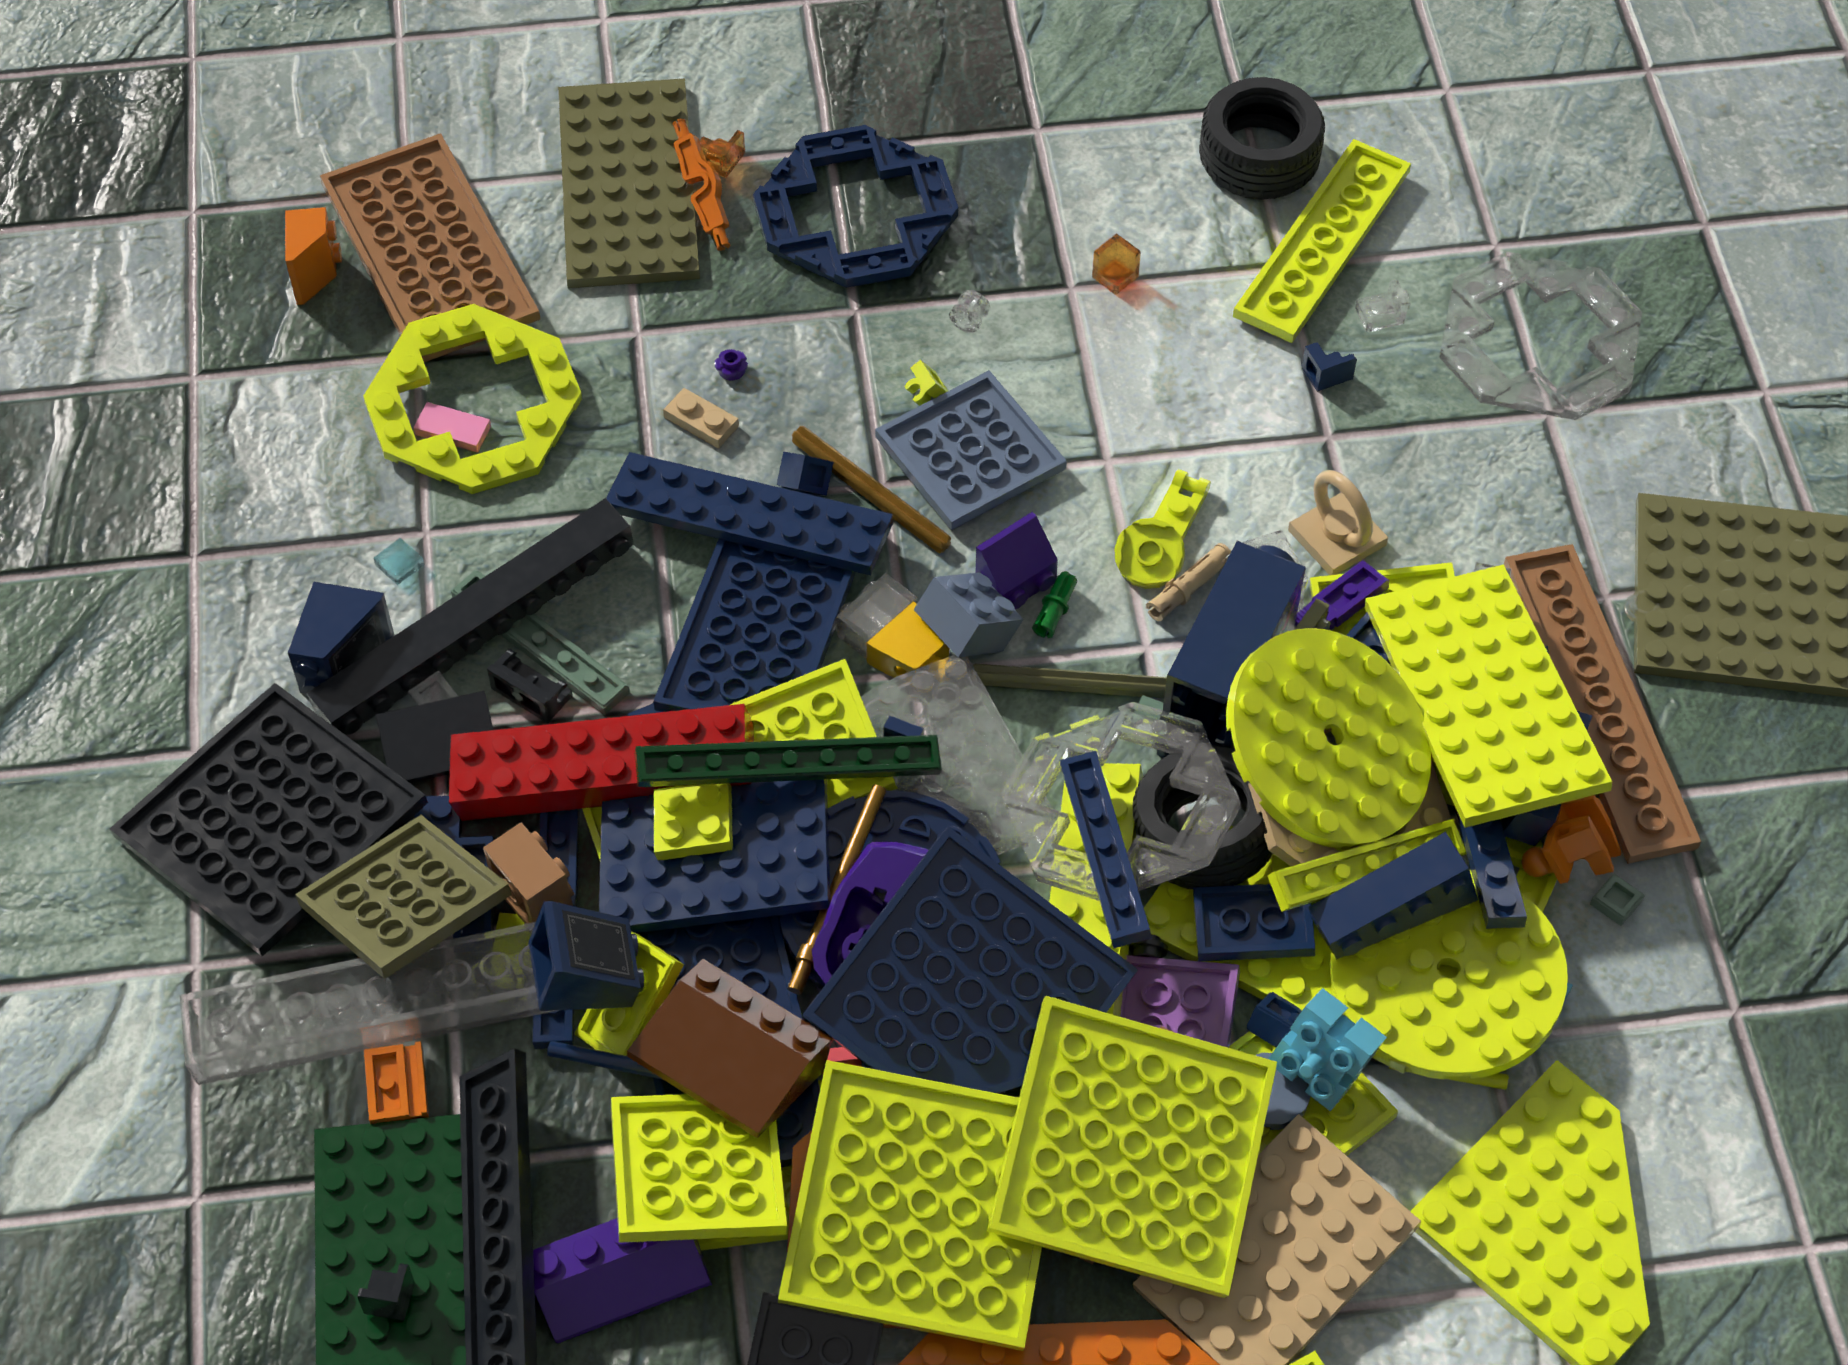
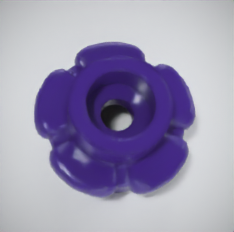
(733, 370)

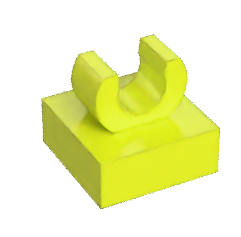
(927, 381)

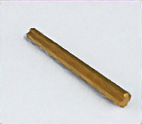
(873, 490)

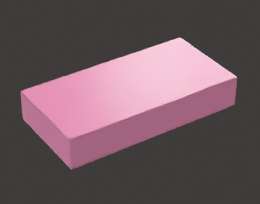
(466, 429)

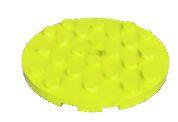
(1306, 784)
(1462, 1025)

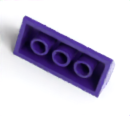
(597, 1280)

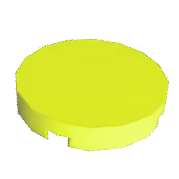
(1149, 553)

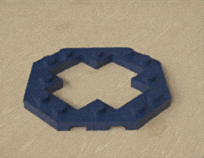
(818, 250)

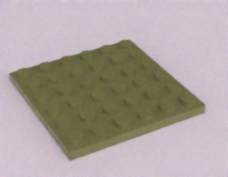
(1741, 594)

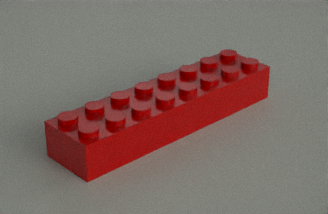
(574, 761)

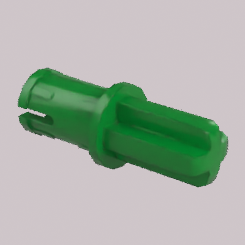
(1054, 605)

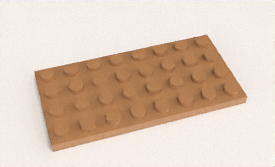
(425, 236)

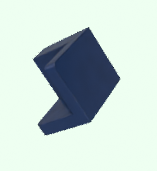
(1328, 369)
(805, 473)

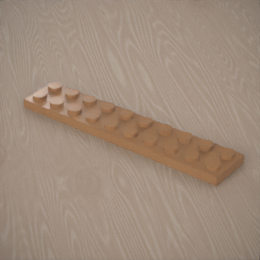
(1644, 797)

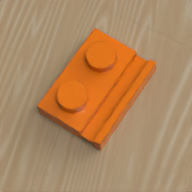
(396, 1083)

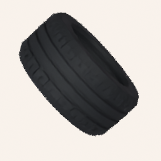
(1270, 105)
(1243, 847)

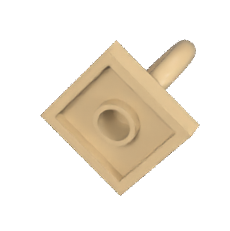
(1340, 527)

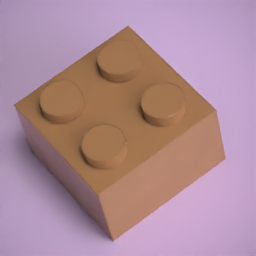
(529, 870)

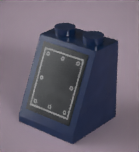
(335, 631)
(583, 959)

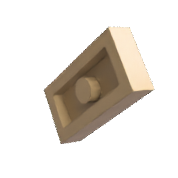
(701, 418)

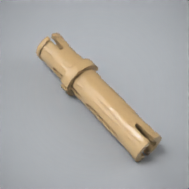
(1181, 589)

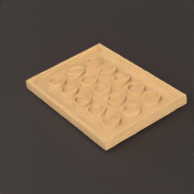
(1304, 1251)

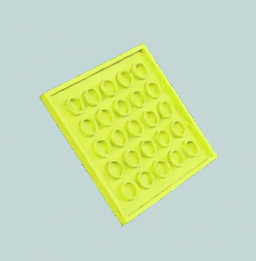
(1134, 1147)
(903, 1208)

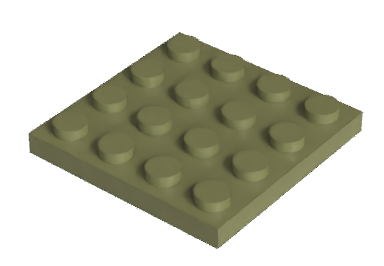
(403, 896)

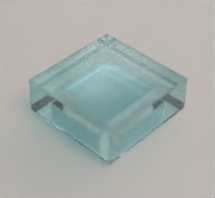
(398, 561)

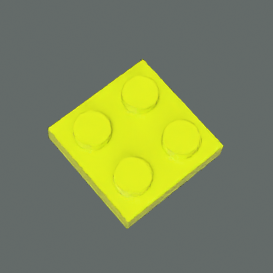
(692, 820)

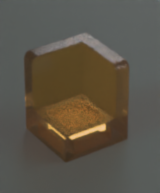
(724, 154)
(1116, 264)

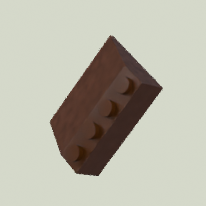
(731, 1048)

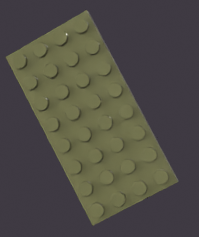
(625, 185)

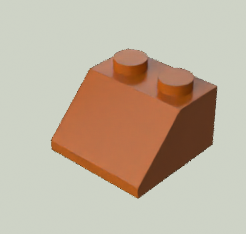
(310, 251)

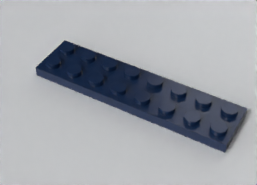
(750, 513)

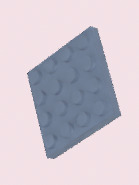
(970, 449)

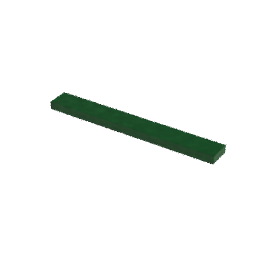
(787, 760)

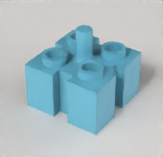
(1326, 1049)

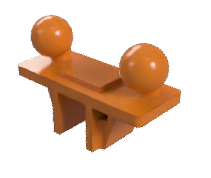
(1578, 833)

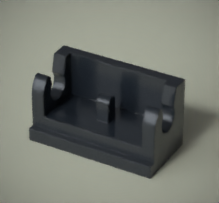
(527, 687)

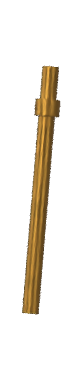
(850, 856)

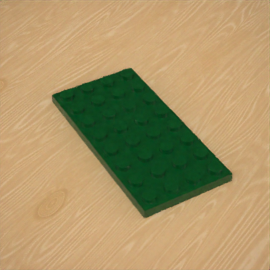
(384, 1201)

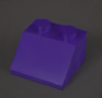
(1018, 560)

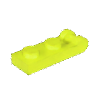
(1181, 509)

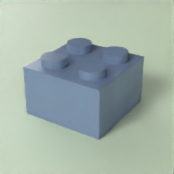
(968, 614)

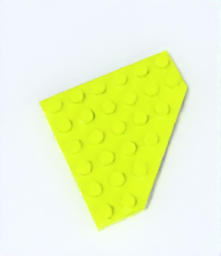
(1549, 1220)

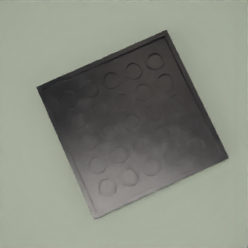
(266, 816)

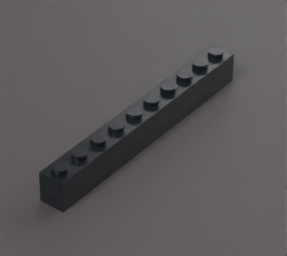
(472, 618)

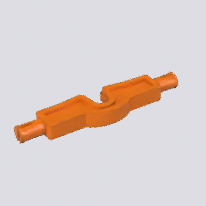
(708, 198)

